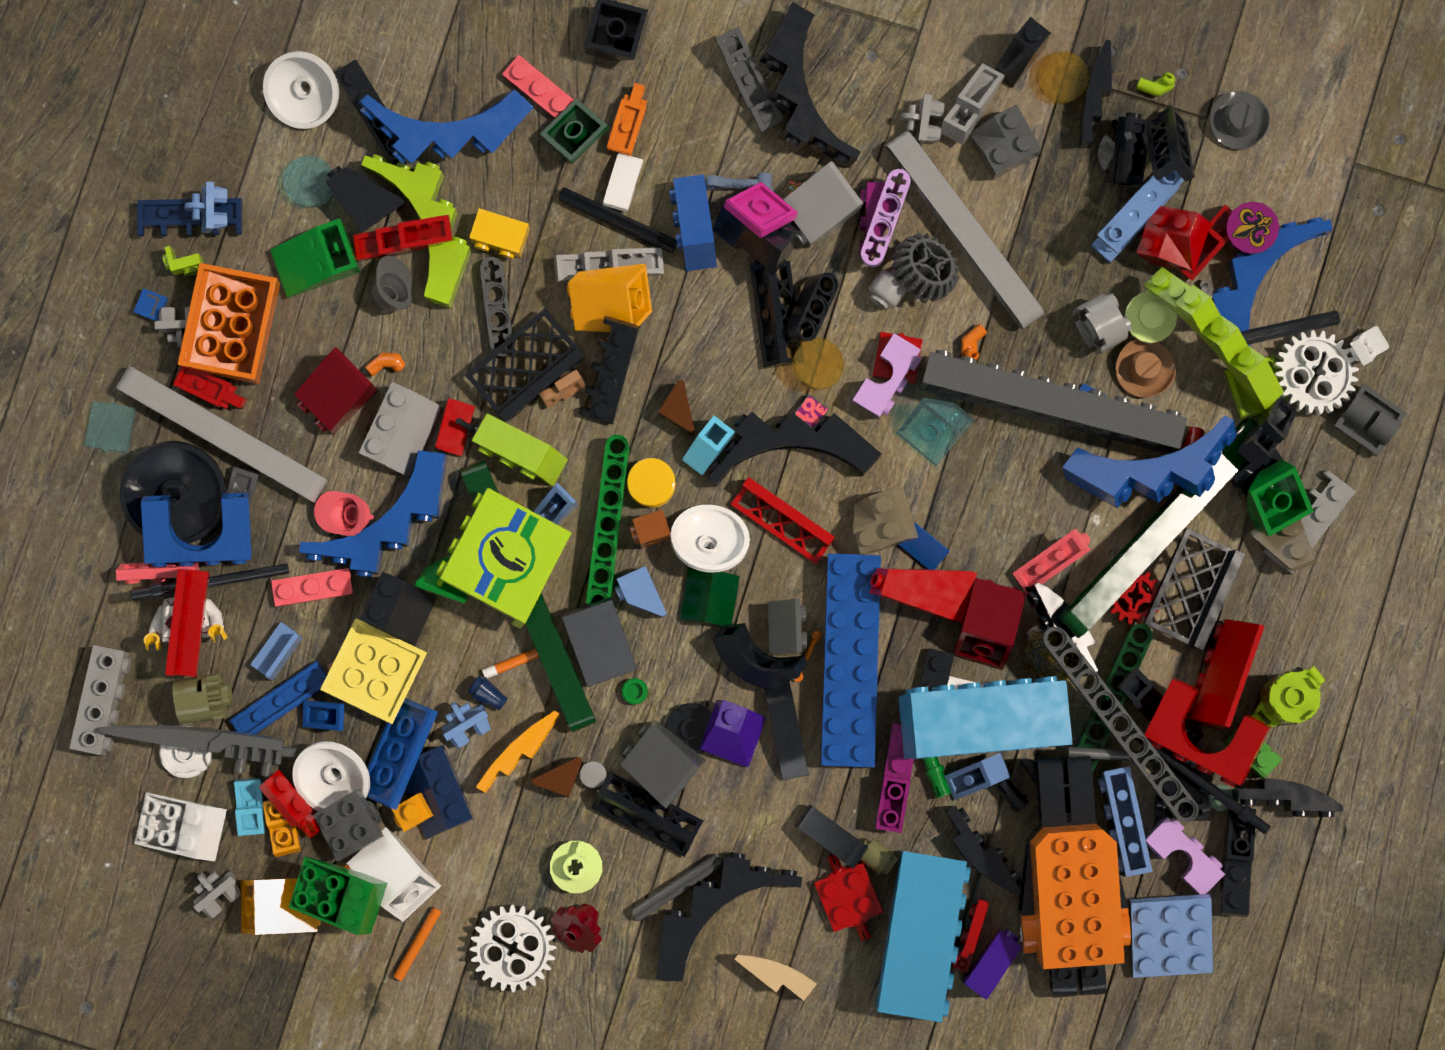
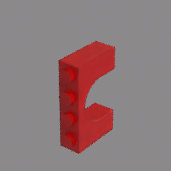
(1169, 731)

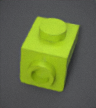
(185, 265)

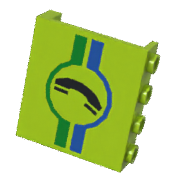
(503, 555)

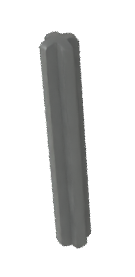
(677, 887)

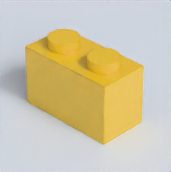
(499, 233)

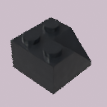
(616, 30)

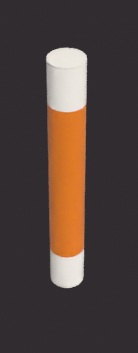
(510, 663)

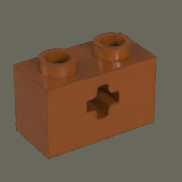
(650, 529)

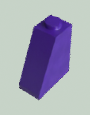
(992, 963)

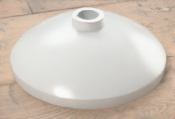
(288, 96)
(711, 528)
(320, 783)

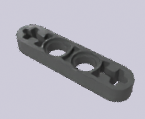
(500, 306)

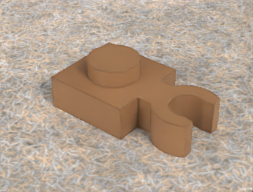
(566, 386)

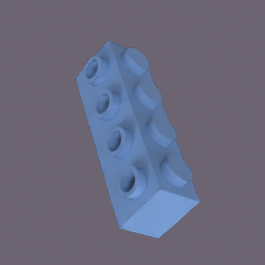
(1125, 821)

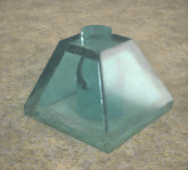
(935, 428)

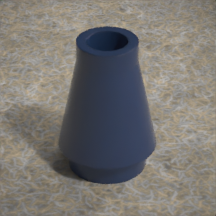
(487, 693)

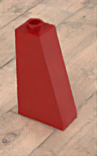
(927, 590)

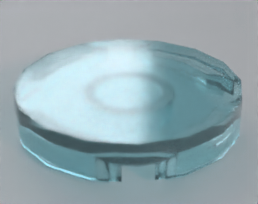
(306, 182)

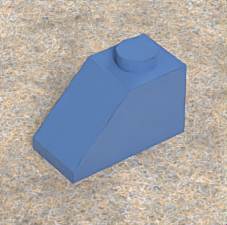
(640, 592)
(977, 776)

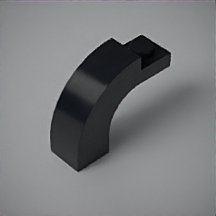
(752, 664)

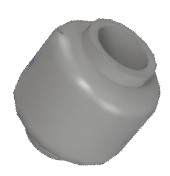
(886, 290)

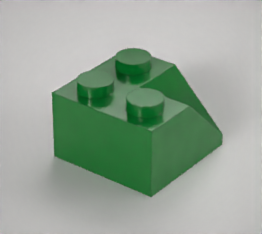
(1277, 498)

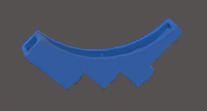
(414, 136)
(1249, 270)
(1154, 477)
(394, 528)

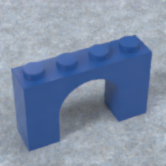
(164, 546)

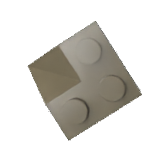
(883, 521)

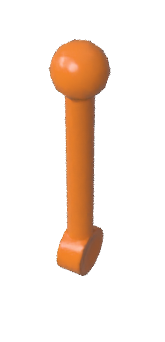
(816, 636)

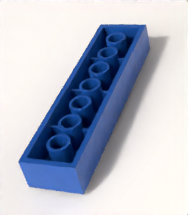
(850, 662)

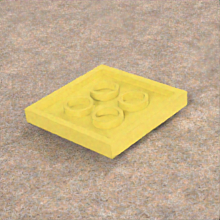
(373, 671)

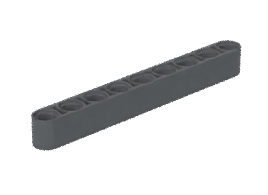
(1128, 733)

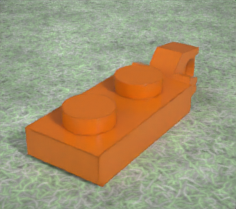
(628, 122)

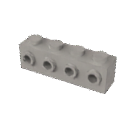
(100, 699)

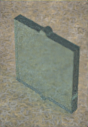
(110, 427)

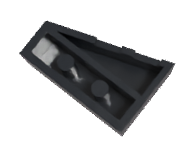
(769, 250)

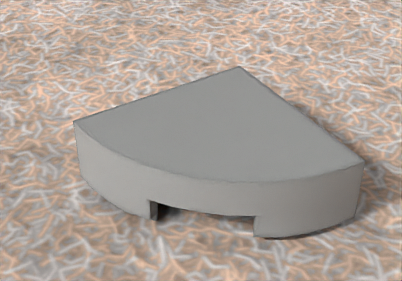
(1105, 152)

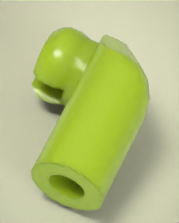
(1157, 87)

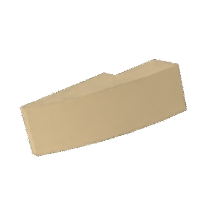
(777, 974)

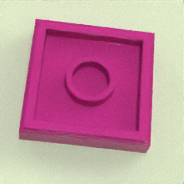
(760, 209)

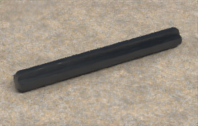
(617, 220)
(1291, 327)

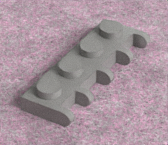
(1326, 509)

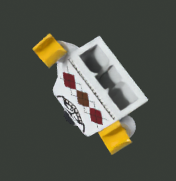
(162, 620)

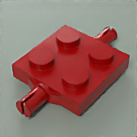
(848, 897)

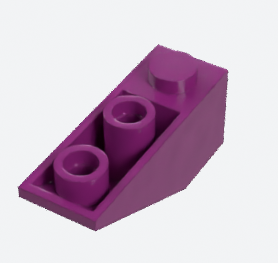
(870, 198)

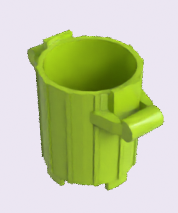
(1290, 697)

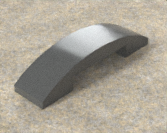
(748, 79)

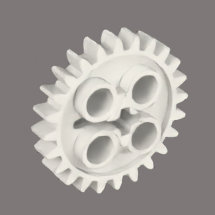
(1336, 384)
(524, 926)

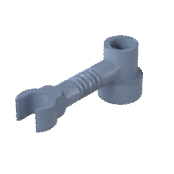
(719, 183)

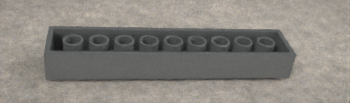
(1053, 403)

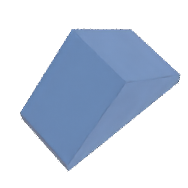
(556, 505)

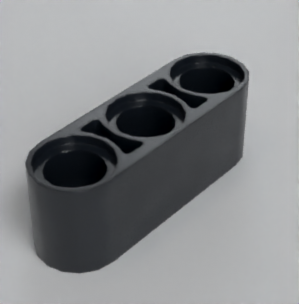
(802, 314)
(831, 836)

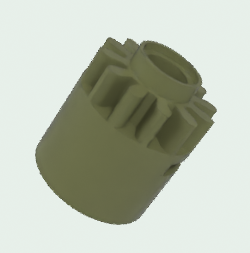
(201, 699)

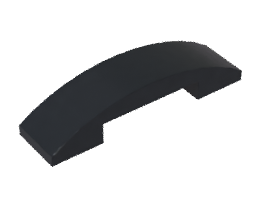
(1146, 699)
(786, 731)

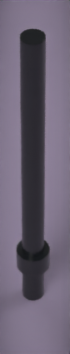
(158, 590)
(1244, 814)

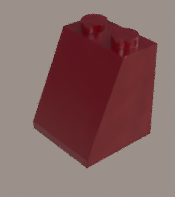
(334, 391)
(990, 623)

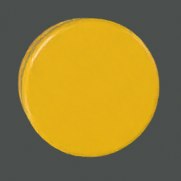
(651, 483)

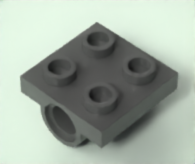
(1370, 420)
(349, 824)

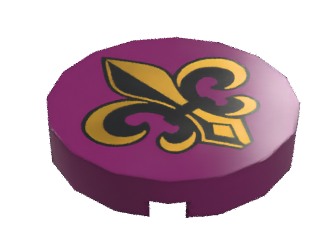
(1252, 228)

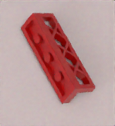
(789, 513)
(187, 622)

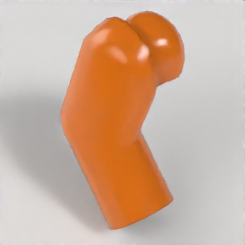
(970, 340)
(385, 360)

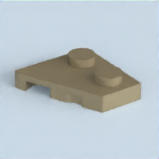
(1289, 546)

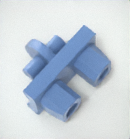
(210, 196)
(455, 729)

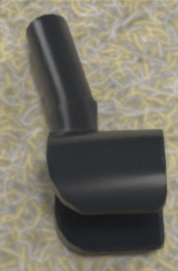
(471, 428)

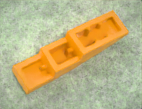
(526, 744)

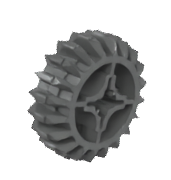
(925, 267)

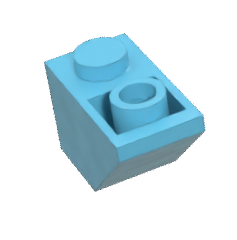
(708, 445)

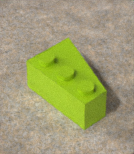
(519, 450)

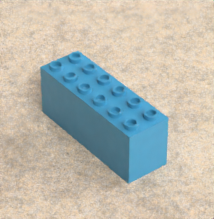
(985, 718)
(922, 936)

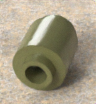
(878, 857)

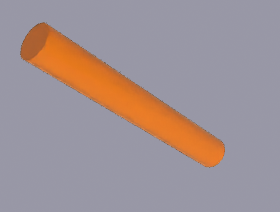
(417, 943)

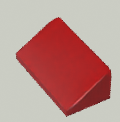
(451, 435)

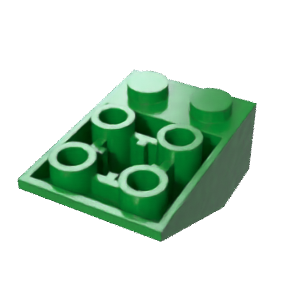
(315, 258)
(338, 896)

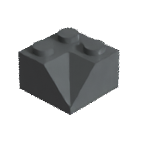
(1005, 142)

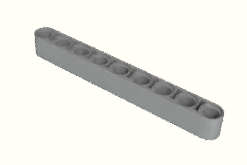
(965, 230)
(221, 434)

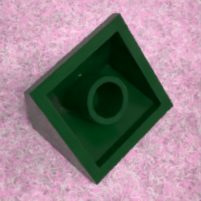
(574, 131)
(709, 597)

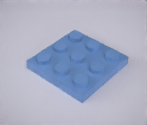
(1171, 935)

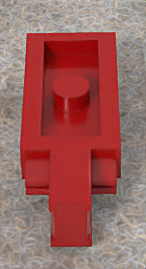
(208, 387)
(290, 803)
(971, 937)

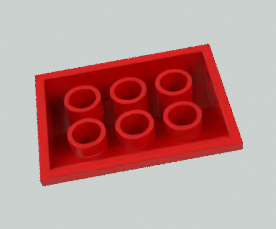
(1225, 673)

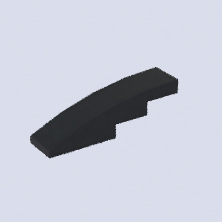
(1098, 86)

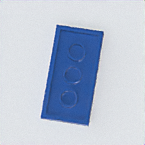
(399, 752)

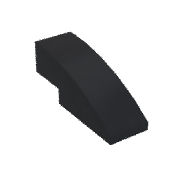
(1267, 433)

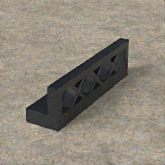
(1175, 142)
(771, 313)
(644, 818)

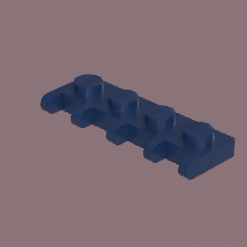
(172, 213)

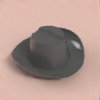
(1239, 119)

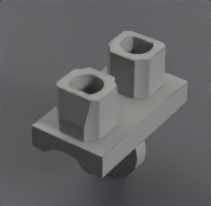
(927, 109)
(168, 324)
(206, 901)

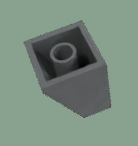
(661, 762)

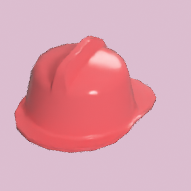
(342, 513)

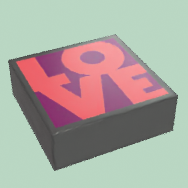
(811, 411)

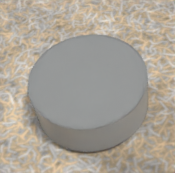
(593, 774)

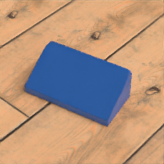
(925, 549)

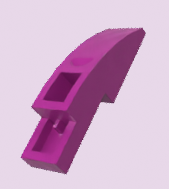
(894, 785)

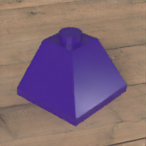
(732, 732)

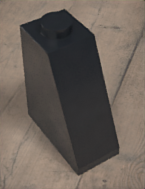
(1023, 51)
(361, 197)

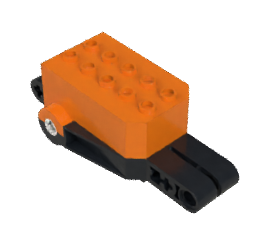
(1071, 884)

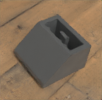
(785, 627)

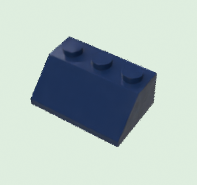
(442, 791)

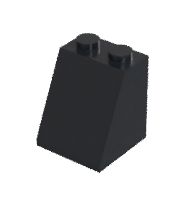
(398, 608)

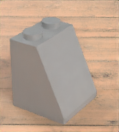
(822, 204)

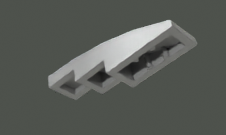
(569, 265)

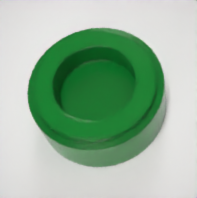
(634, 691)

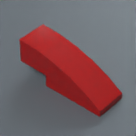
(1214, 241)

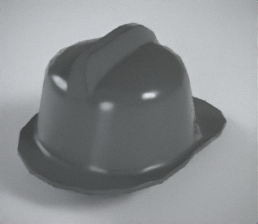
(392, 285)

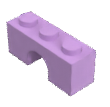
(877, 397)
(1202, 871)

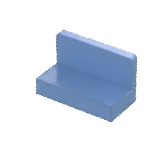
(276, 651)

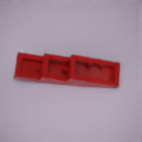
(403, 238)

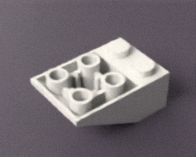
(180, 827)

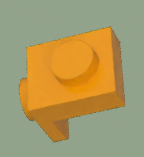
(412, 812)

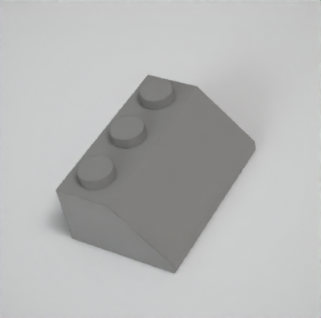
(400, 429)

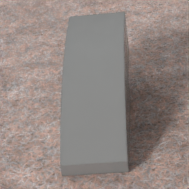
(972, 103)

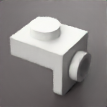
(1368, 345)

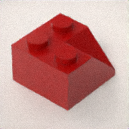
(1174, 238)

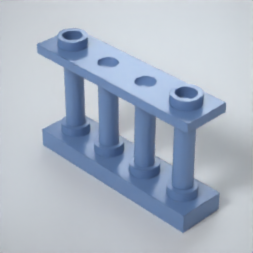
(1134, 215)

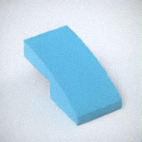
(250, 809)

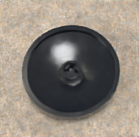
(184, 474)

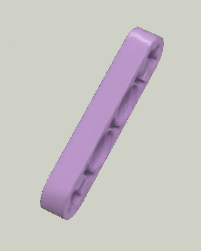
(883, 217)

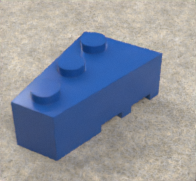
(694, 222)

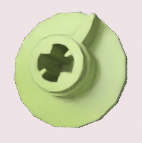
(1150, 318)
(576, 867)

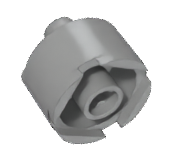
(1101, 322)

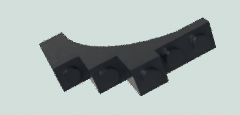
(791, 93)
(832, 438)
(681, 931)

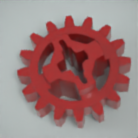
(1145, 598)

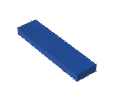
(280, 700)

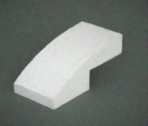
(623, 182)

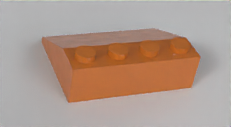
(229, 323)

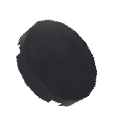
(685, 720)

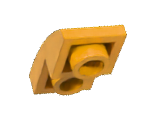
(283, 836)

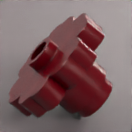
(577, 927)

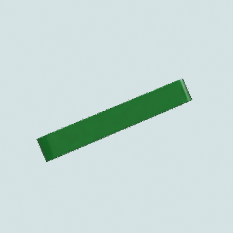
(604, 512)

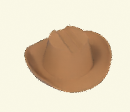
(1145, 368)

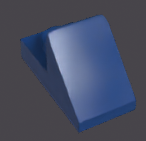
(324, 715)

